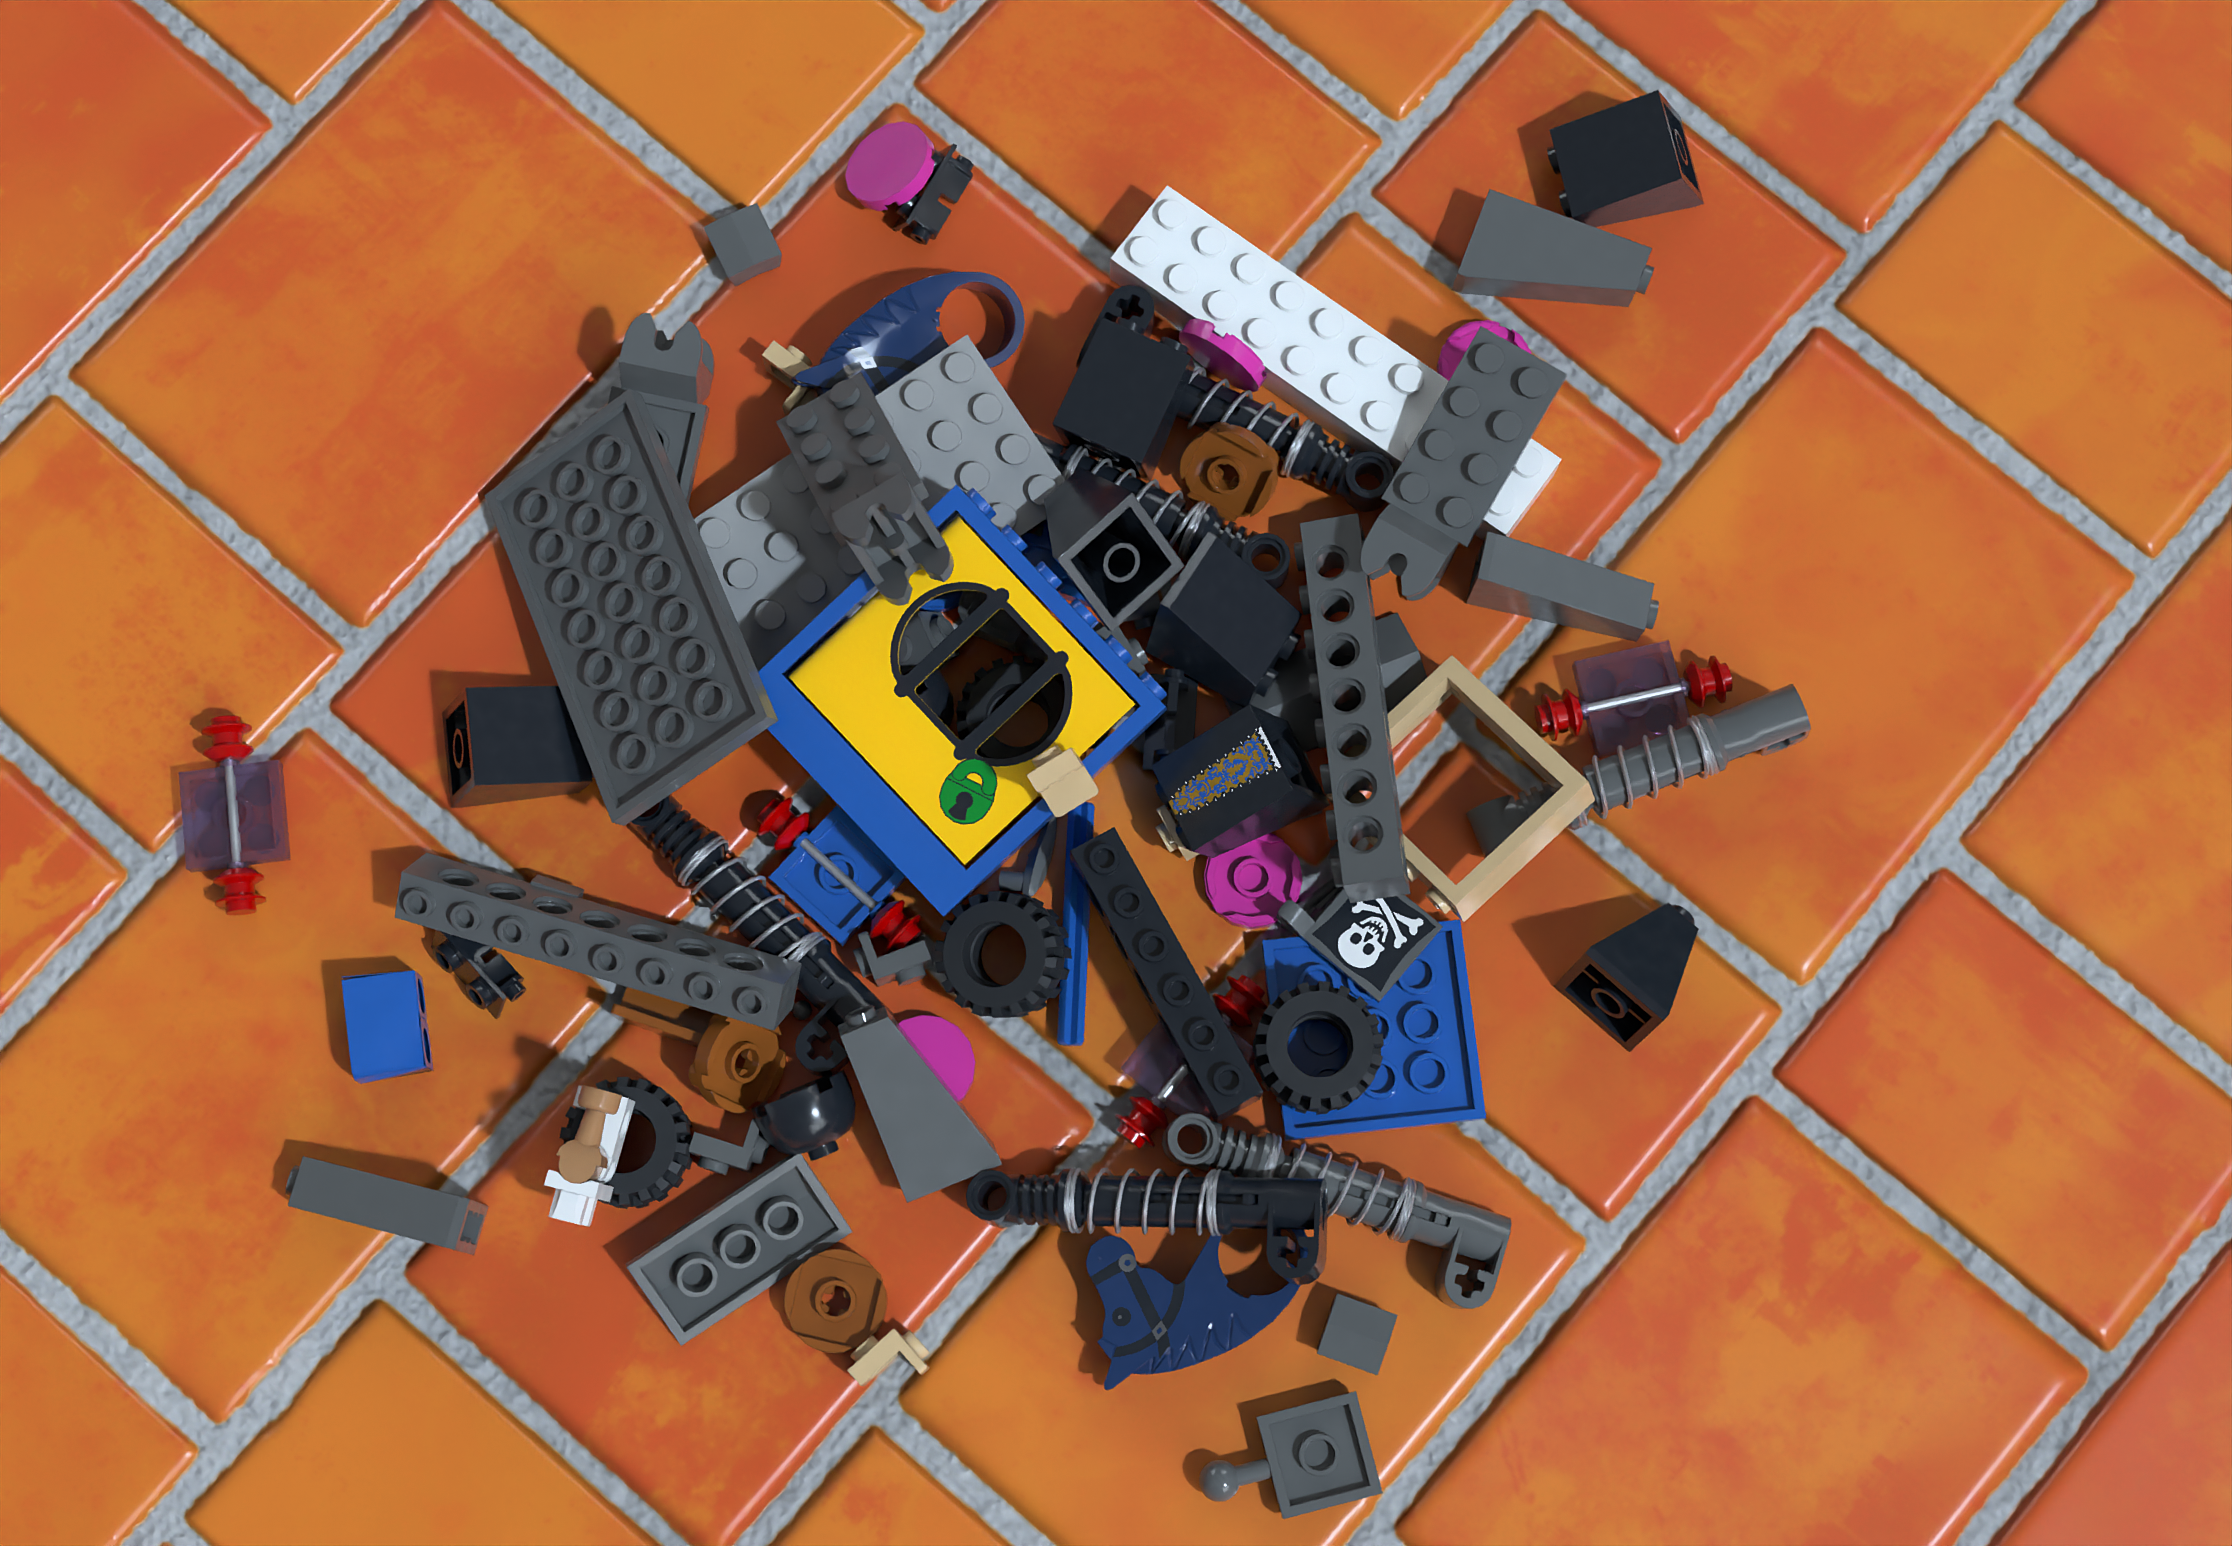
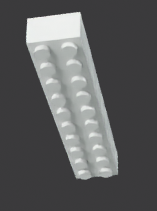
(1309, 344)

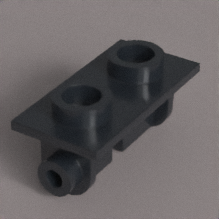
(924, 210)
(1177, 723)
(485, 982)

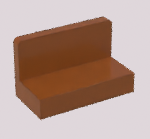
(663, 1016)

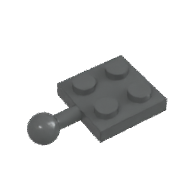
(1313, 1456)

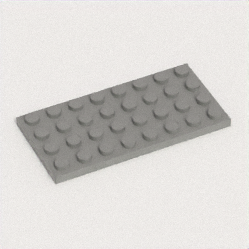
(956, 428)

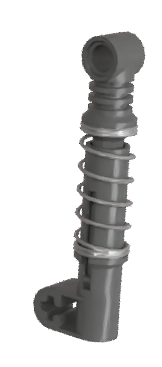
(1704, 745)
(1383, 1203)

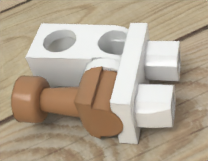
(591, 1157)

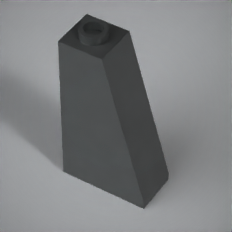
(1549, 257)
(1559, 589)
(916, 1113)
(386, 1204)

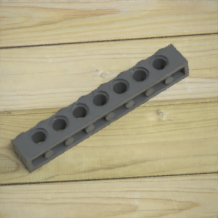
(1383, 868)
(598, 940)

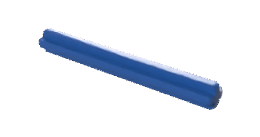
(1076, 921)

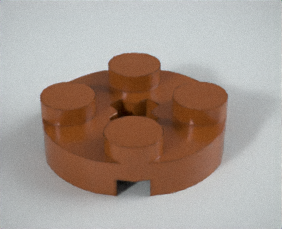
(1242, 450)
(716, 1058)
(819, 1277)

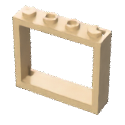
(1527, 840)

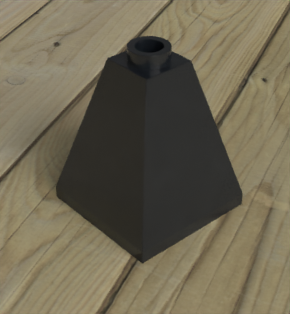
(1633, 974)

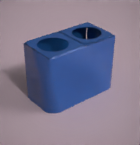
(386, 1025)

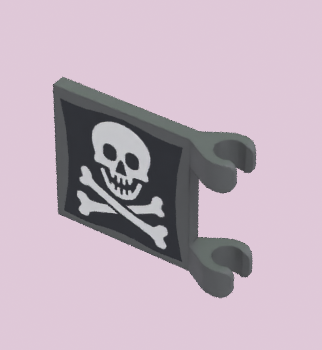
(1365, 939)

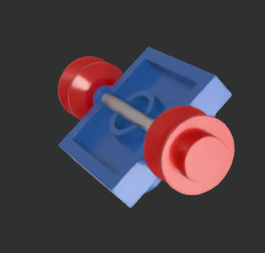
(838, 875)

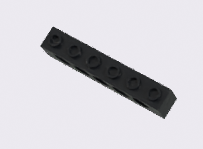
(1165, 975)

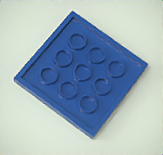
(1427, 1032)

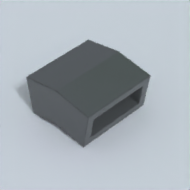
(744, 244)
(1356, 1334)

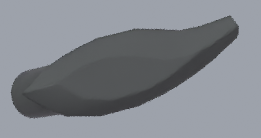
(1037, 864)

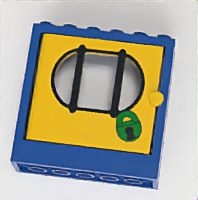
(942, 778)

